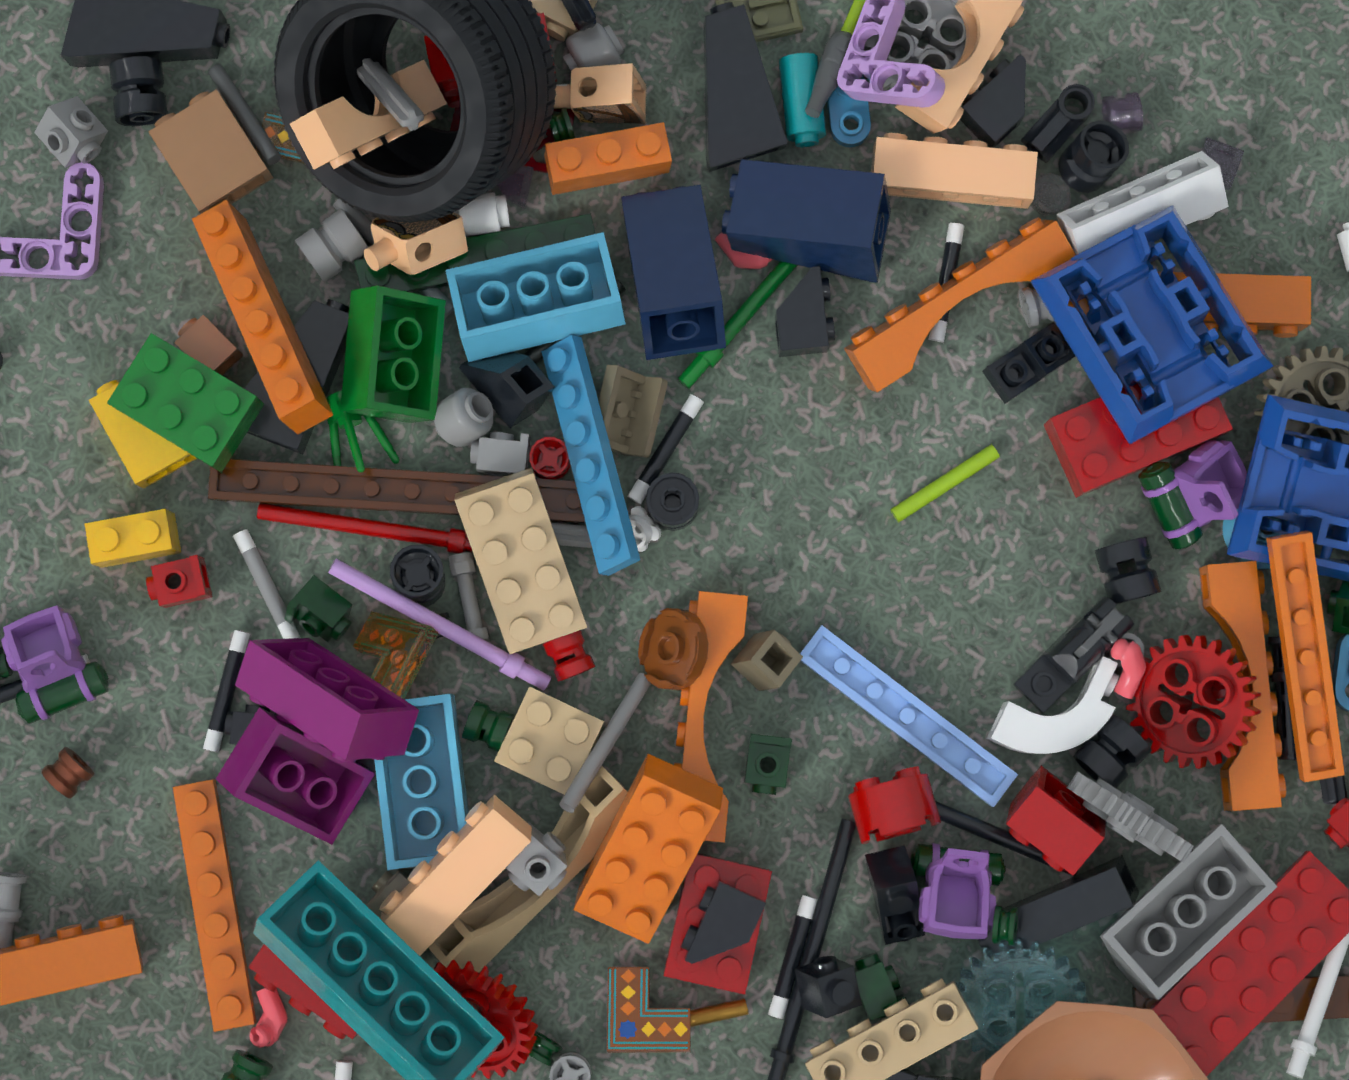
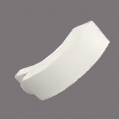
(1039, 734)

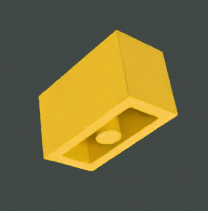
(132, 538)

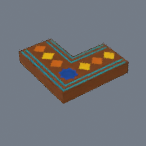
(636, 1026)

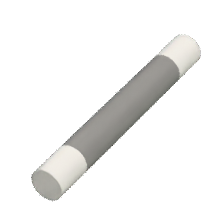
(265, 584)

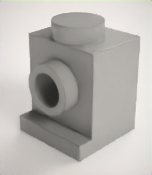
(500, 454)

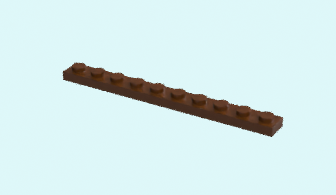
(370, 489)

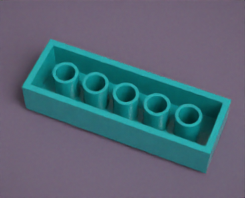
(375, 980)

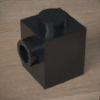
(828, 986)

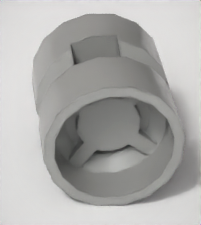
(332, 245)

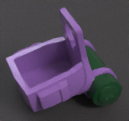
(1196, 492)
(50, 664)
(957, 890)

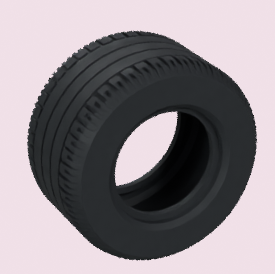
(502, 84)

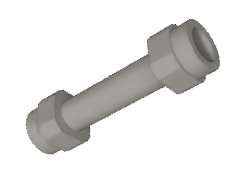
(463, 567)

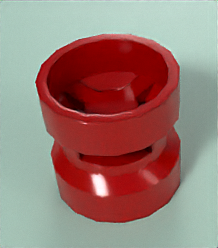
(546, 453)
(567, 646)

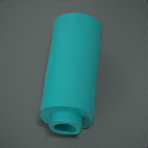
(797, 82)

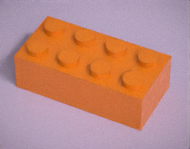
(648, 848)

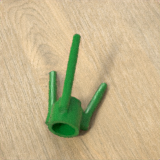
(348, 421)

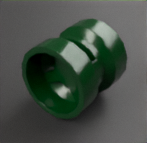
(487, 725)

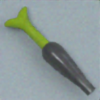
(831, 61)

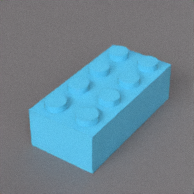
(535, 297)
(424, 788)

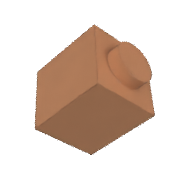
(207, 345)

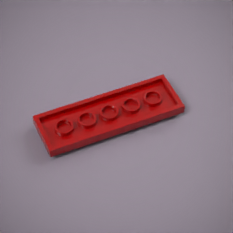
(1257, 963)

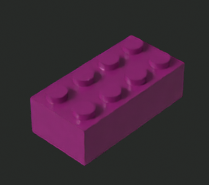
(326, 699)

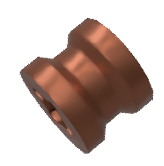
(67, 772)

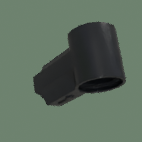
(1057, 123)

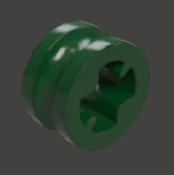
(561, 126)
(1005, 925)
(544, 1049)

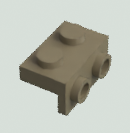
(631, 410)

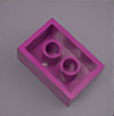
(293, 777)

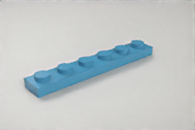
(590, 456)

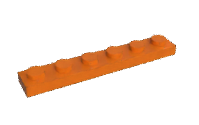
(1305, 656)
(214, 905)

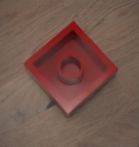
(1055, 822)

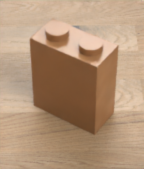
(209, 152)

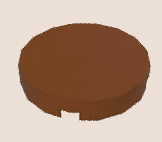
(673, 649)

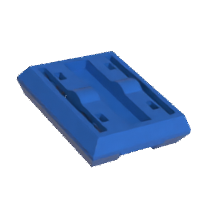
(1150, 324)
(1296, 484)

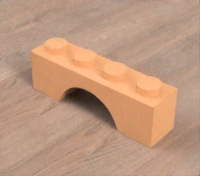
(984, 26)
(339, 128)

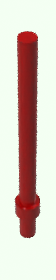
(455, 540)

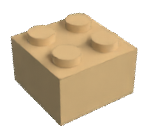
(549, 740)

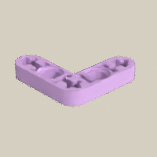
(877, 69)
(61, 250)

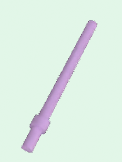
(510, 665)

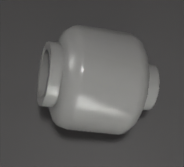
(593, 48)
(463, 417)

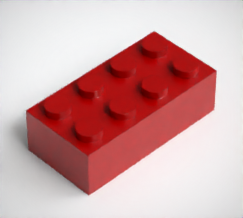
(1098, 454)

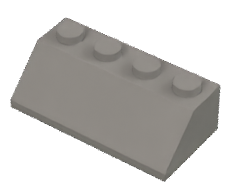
(1186, 913)

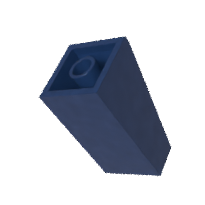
(810, 216)
(674, 272)

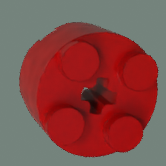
(894, 805)

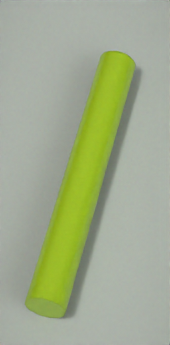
(945, 483)

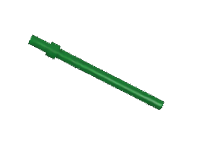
(737, 322)

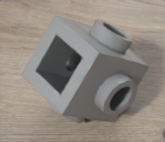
(71, 132)
(539, 863)

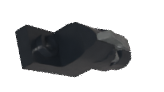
(1073, 654)

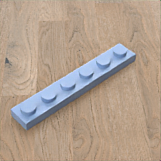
(907, 716)

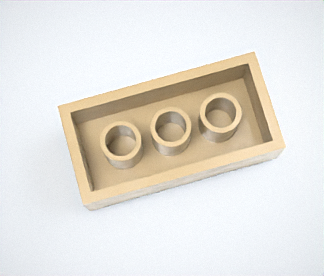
(520, 560)

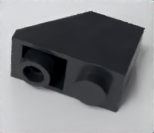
(1000, 105)
(802, 318)
(510, 383)
(895, 894)
(726, 922)

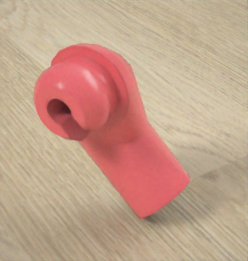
(741, 259)
(1132, 664)
(272, 1020)

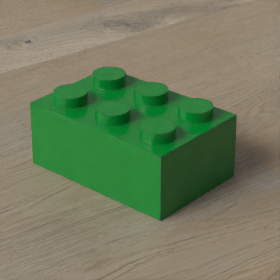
(393, 354)
(186, 402)

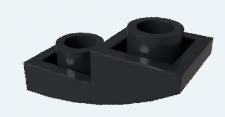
(1029, 363)

